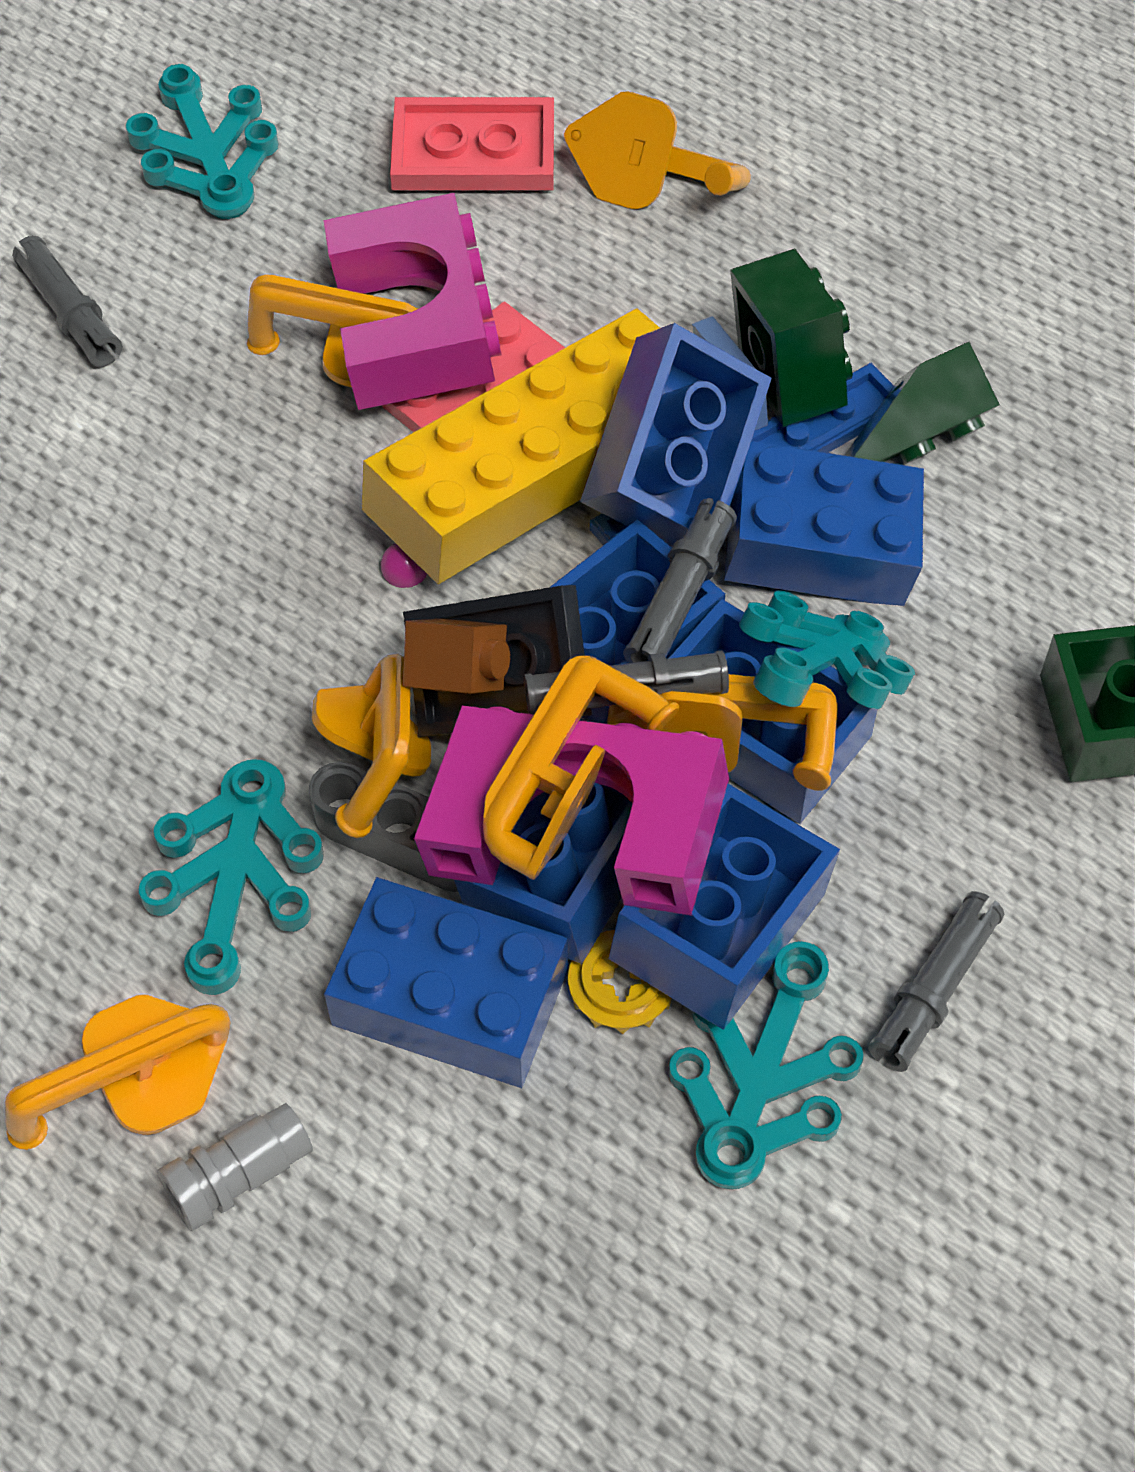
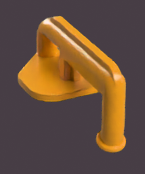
(629, 148)
(316, 303)
(722, 716)
(378, 726)
(533, 757)
(146, 1059)

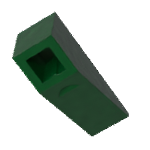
(928, 401)

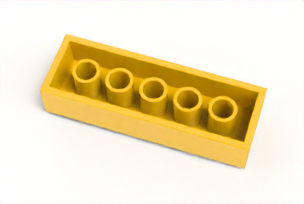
(501, 457)

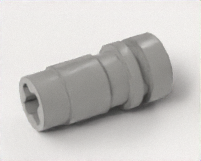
(239, 1162)

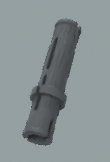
(75, 312)
(690, 565)
(682, 674)
(924, 1001)

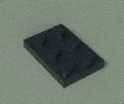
(541, 639)

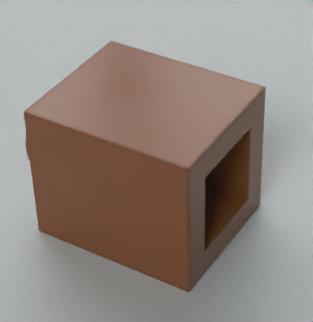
(455, 655)

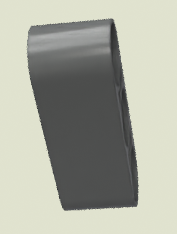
(402, 806)

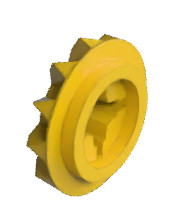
(599, 999)

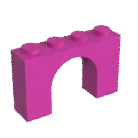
(436, 345)
(667, 776)

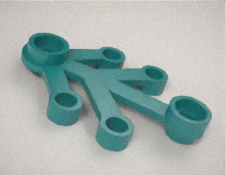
(222, 190)
(826, 641)
(233, 862)
(762, 1079)

